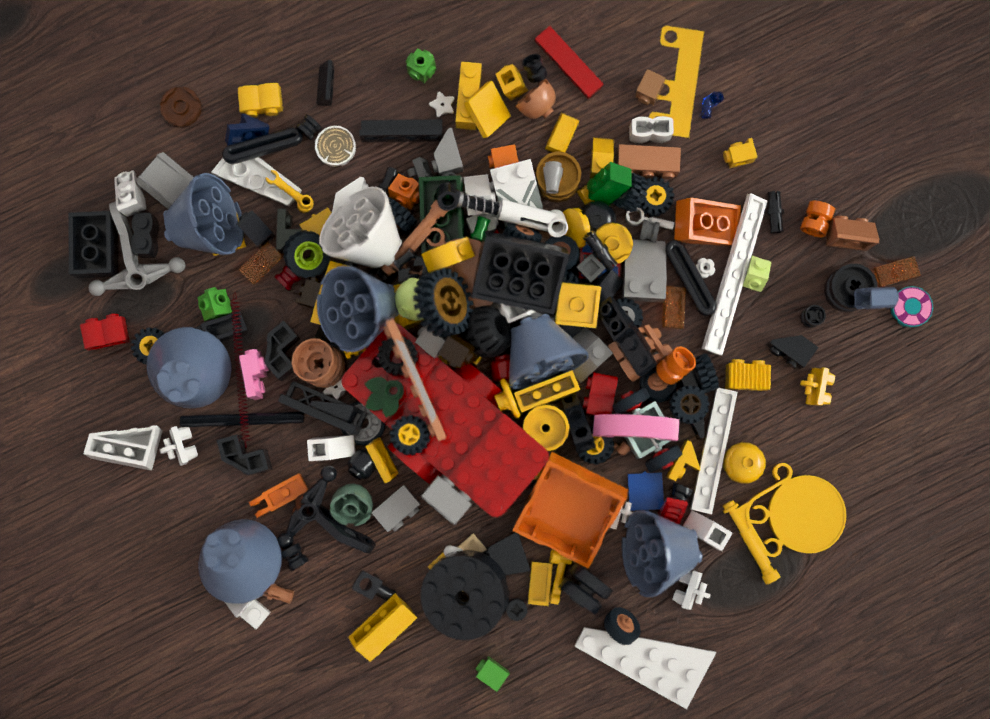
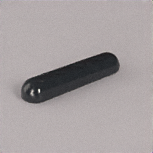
(262, 145)
(690, 277)

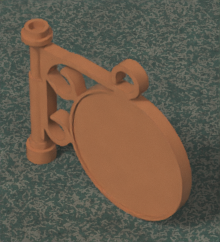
(465, 269)

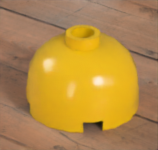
(744, 462)

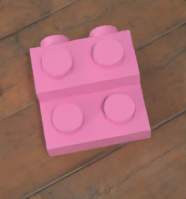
(253, 369)

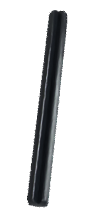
(233, 419)

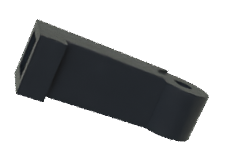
(578, 424)

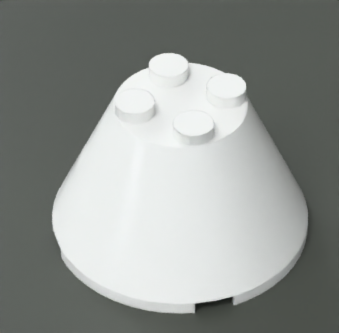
(362, 230)

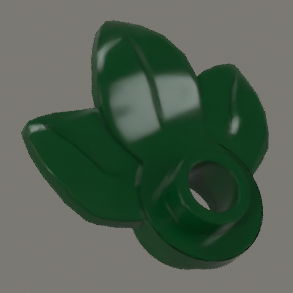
(381, 397)

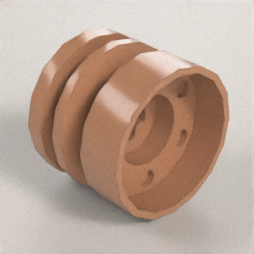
(308, 360)

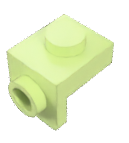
(757, 274)

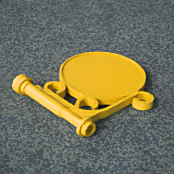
(802, 514)

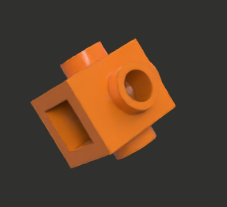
(404, 191)

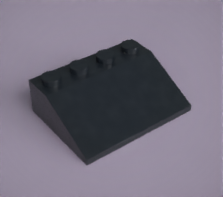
(519, 272)

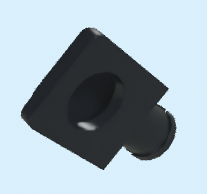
(373, 588)

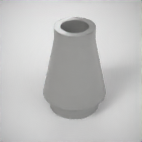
(552, 175)

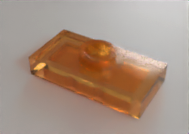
(260, 263)
(897, 271)
(674, 308)

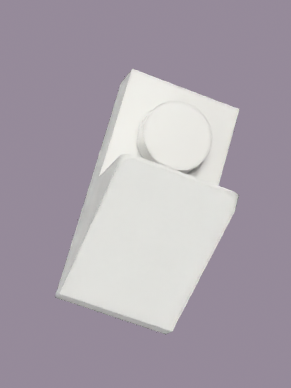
(251, 612)

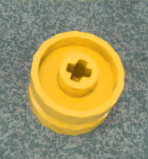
(549, 416)

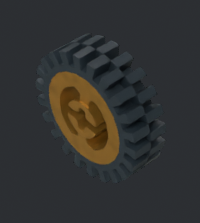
(434, 305)

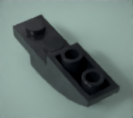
(627, 335)

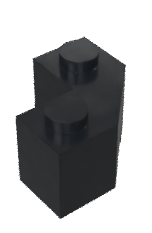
(278, 342)
(234, 453)

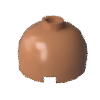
(537, 101)

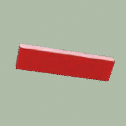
(569, 62)

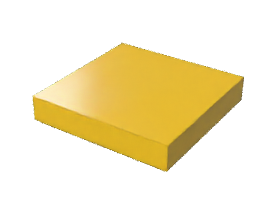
(487, 109)
(578, 305)

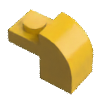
(448, 254)

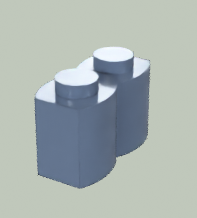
(876, 298)

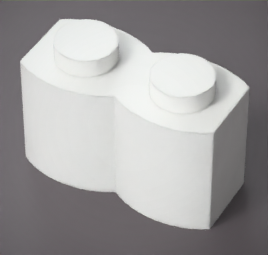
(647, 129)

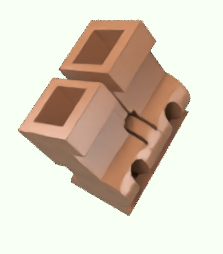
(657, 350)

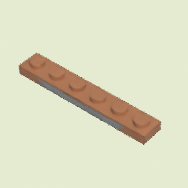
(410, 371)

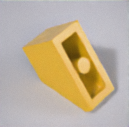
(601, 154)

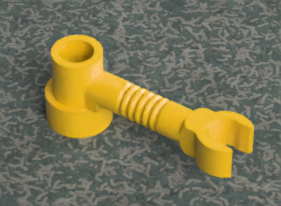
(278, 182)
(557, 558)

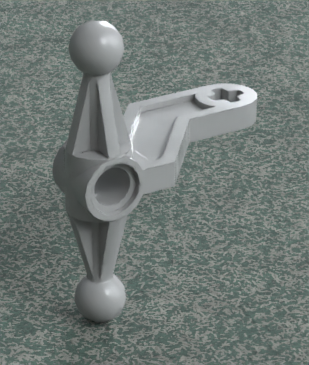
(124, 279)

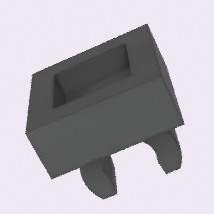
(420, 169)
(590, 268)

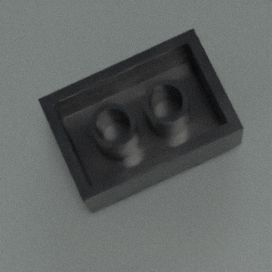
(92, 244)

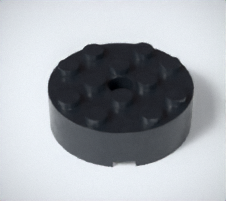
(459, 615)

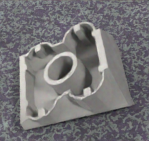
(164, 179)

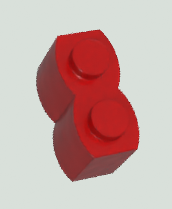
(104, 332)
(601, 394)

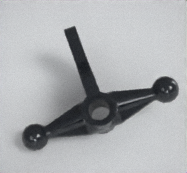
(313, 498)

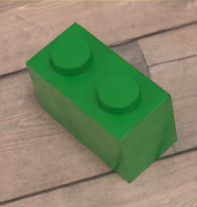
(609, 183)

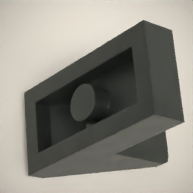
(284, 221)

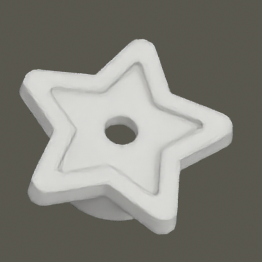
(440, 110)
(335, 392)

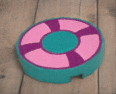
(913, 307)

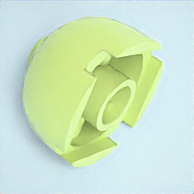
(404, 299)

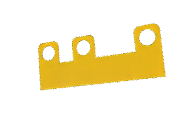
(684, 87)

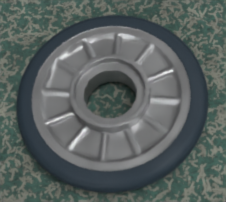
(372, 431)

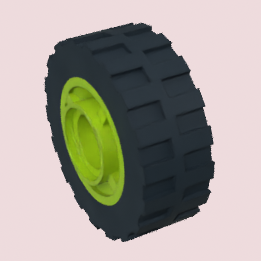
(294, 252)

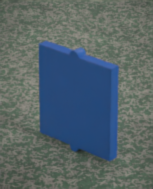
(645, 491)

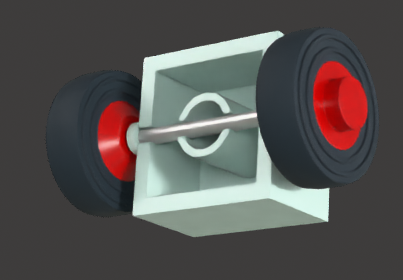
(643, 446)

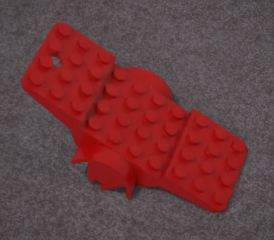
(483, 447)

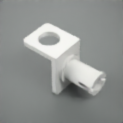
(511, 313)

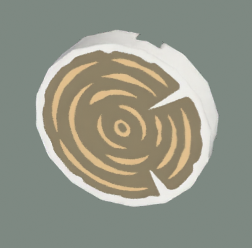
(335, 146)

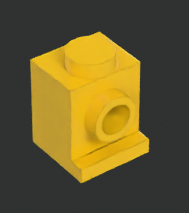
(511, 88)
(740, 153)

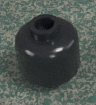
(361, 465)

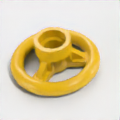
(506, 399)

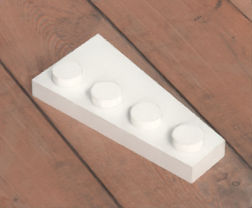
(252, 176)

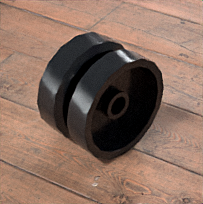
(837, 286)
(583, 591)

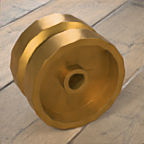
(569, 181)

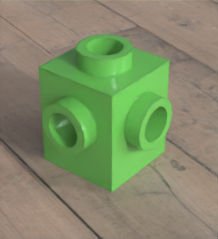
(421, 71)
(214, 304)

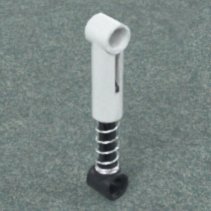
(504, 210)

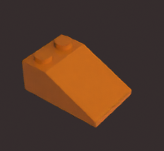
(706, 222)

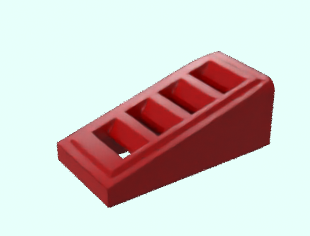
(673, 509)

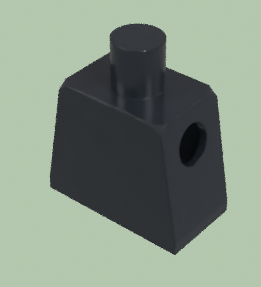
(509, 554)

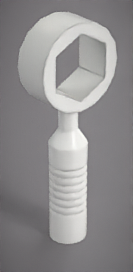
(663, 223)

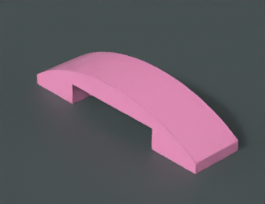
(636, 426)

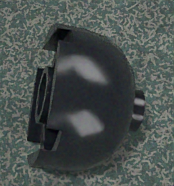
(598, 214)

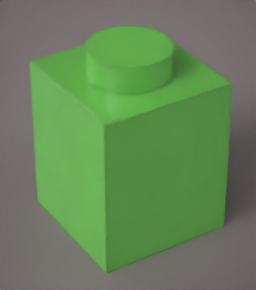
(491, 673)

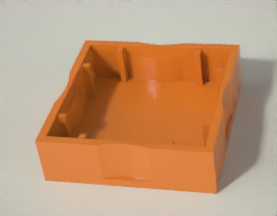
(570, 509)

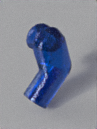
(709, 102)

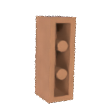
(650, 160)

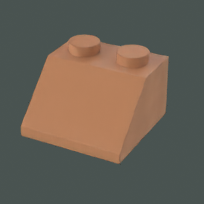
(852, 234)

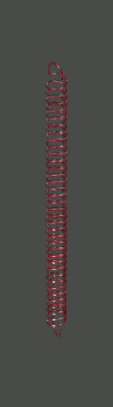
(239, 372)

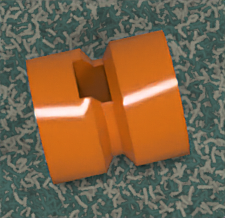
(817, 221)
(676, 365)

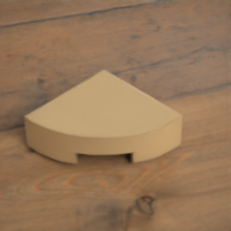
(472, 543)

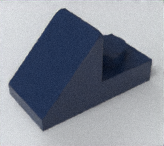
(247, 129)

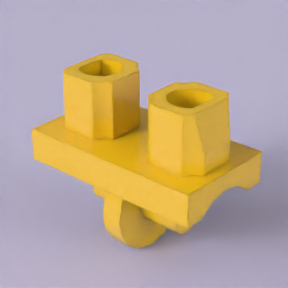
(816, 386)

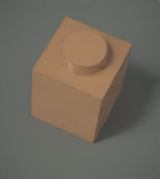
(650, 87)

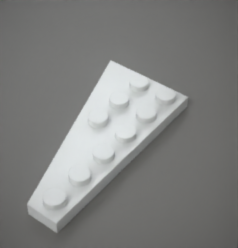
(659, 665)

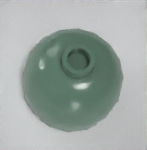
(351, 504)

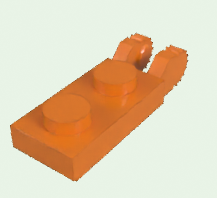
(280, 494)

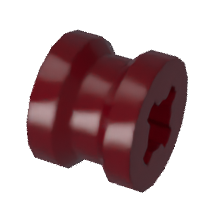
(287, 278)

